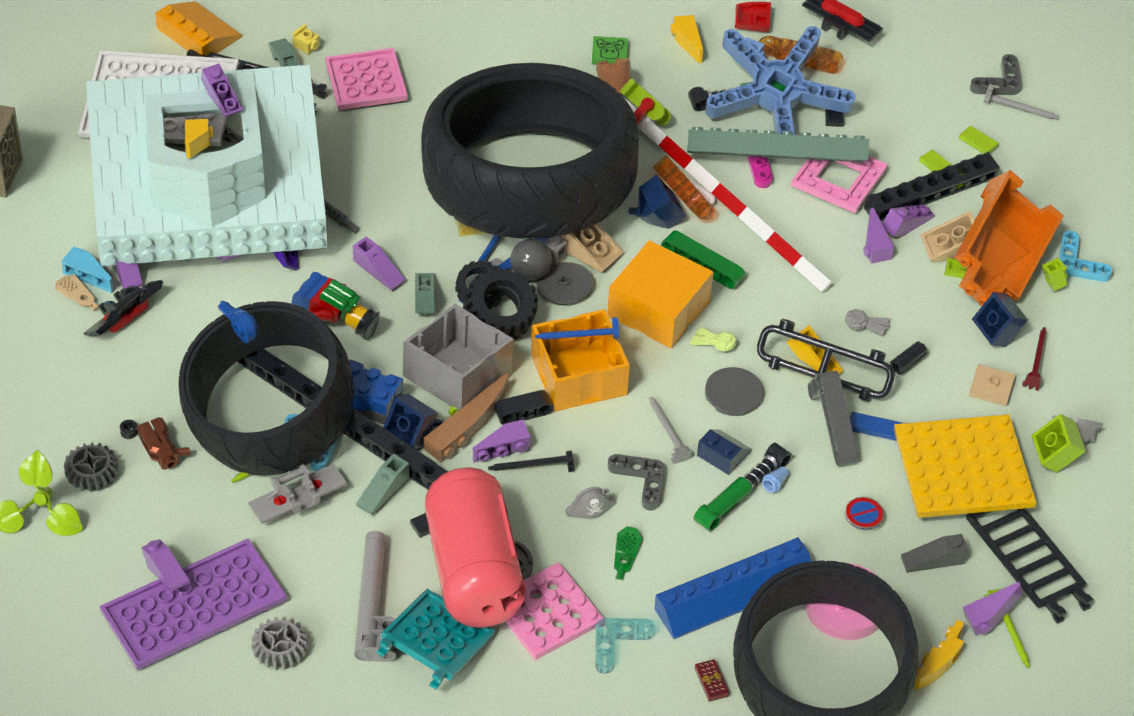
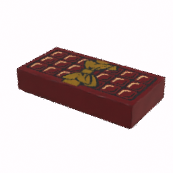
(711, 680)

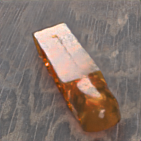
(821, 59)
(684, 189)

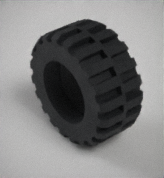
(510, 285)

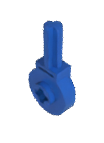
(241, 321)

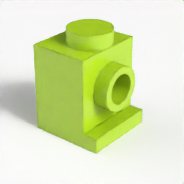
(1055, 274)

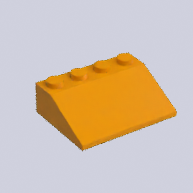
(195, 28)

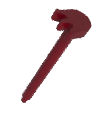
(1034, 378)

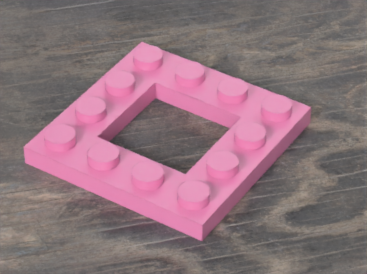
(851, 199)

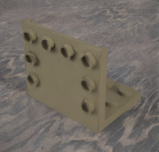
(10, 149)

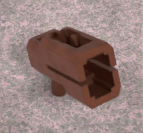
(158, 443)

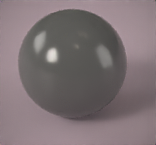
(531, 259)

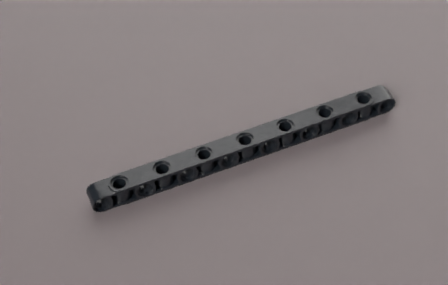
(359, 427)

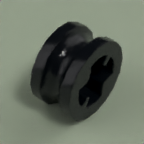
(128, 424)

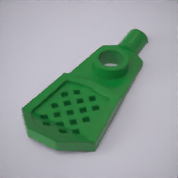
(627, 547)

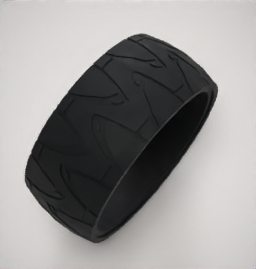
(293, 442)
(831, 584)

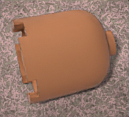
(616, 73)

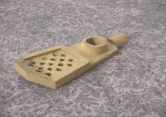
(74, 289)

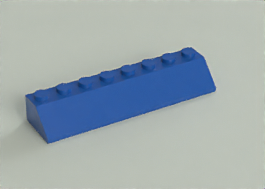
(724, 590)

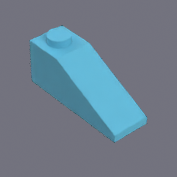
(86, 269)

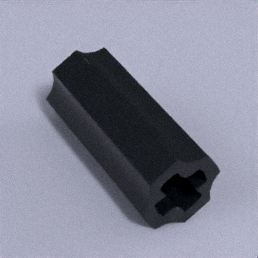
(908, 357)

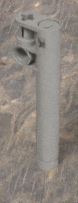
(369, 622)

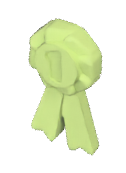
(721, 341)

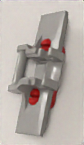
(300, 498)

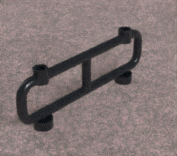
(875, 359)

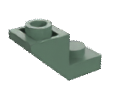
(283, 52)

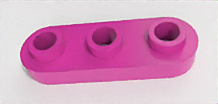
(760, 171)

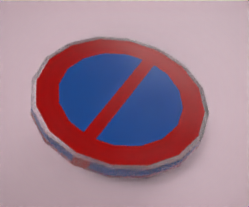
(864, 513)

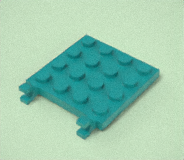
(434, 637)

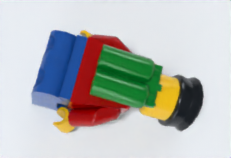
(336, 301)

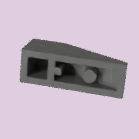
(936, 554)

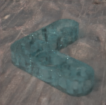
(613, 632)

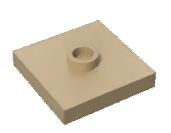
(992, 385)

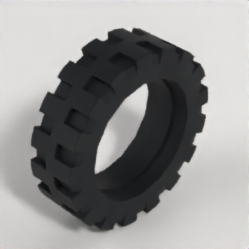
(471, 269)

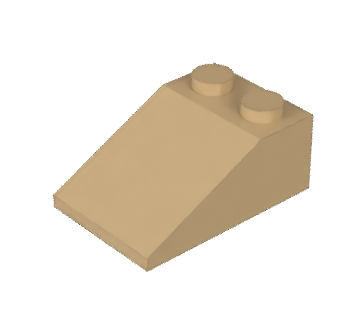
(947, 238)
(593, 247)

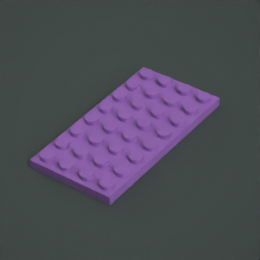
(220, 594)

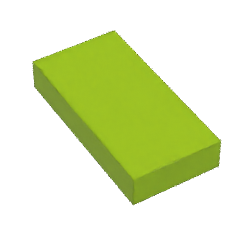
(978, 140)

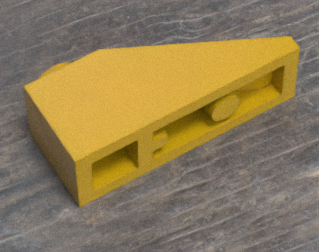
(687, 35)
(811, 354)

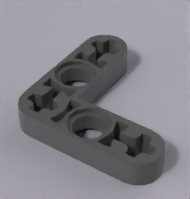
(1006, 80)
(649, 475)

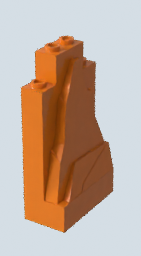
(1005, 240)

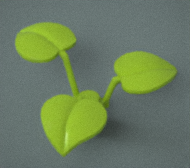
(37, 472)

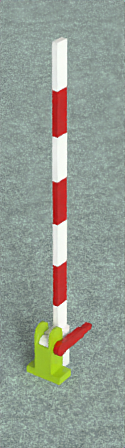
(651, 112)

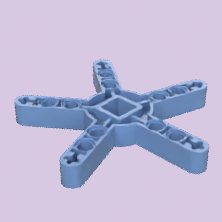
(783, 71)

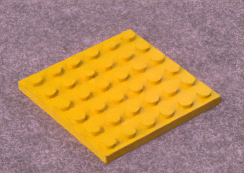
(964, 466)

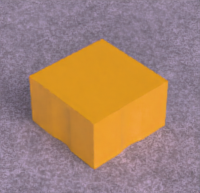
(660, 293)
(580, 368)

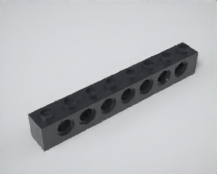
(934, 185)

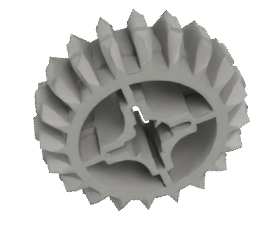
(276, 636)

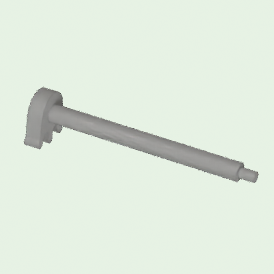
(989, 96)
(682, 452)

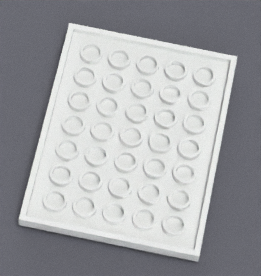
(134, 65)

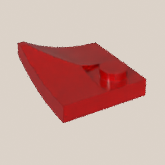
(753, 16)

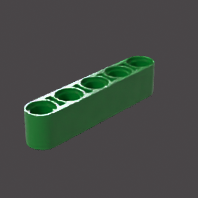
(724, 270)

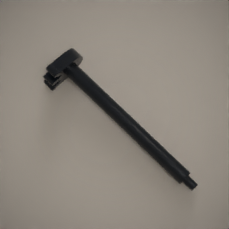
(537, 462)

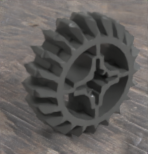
(80, 464)

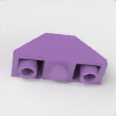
(128, 274)

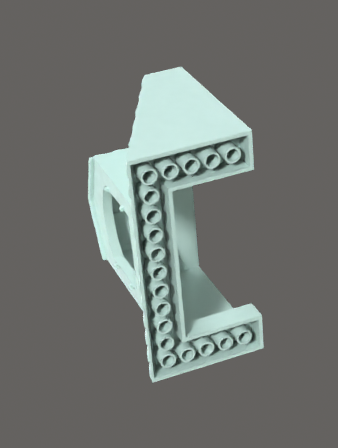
(217, 203)

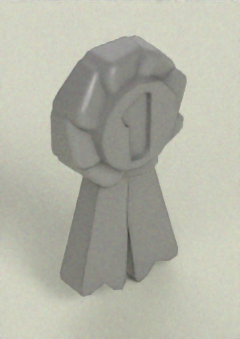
(858, 320)

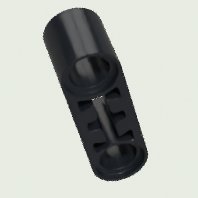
(523, 407)

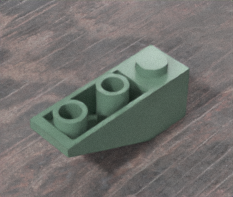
(384, 484)

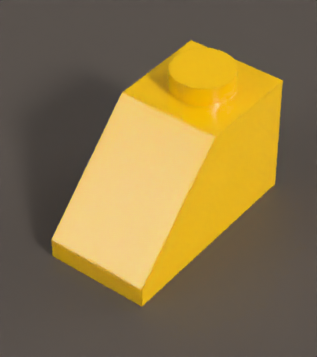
(197, 136)

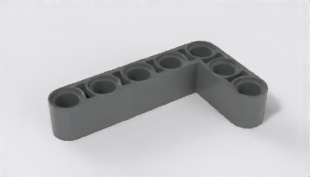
(829, 389)

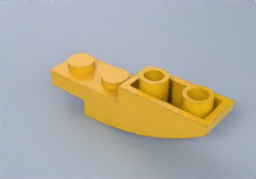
(941, 658)

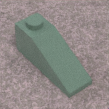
(424, 293)

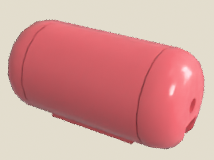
(474, 548)

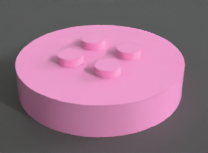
(839, 620)

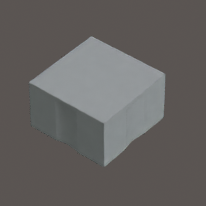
(457, 356)

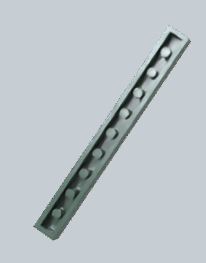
(778, 145)

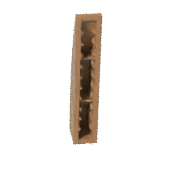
(466, 422)

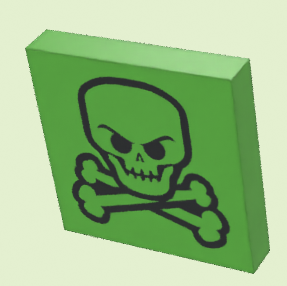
(608, 49)

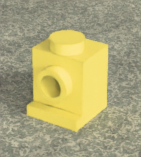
(305, 39)

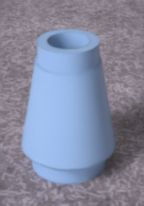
(775, 479)

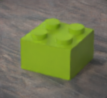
(1058, 443)

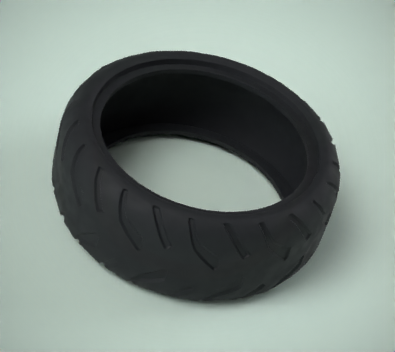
(529, 199)

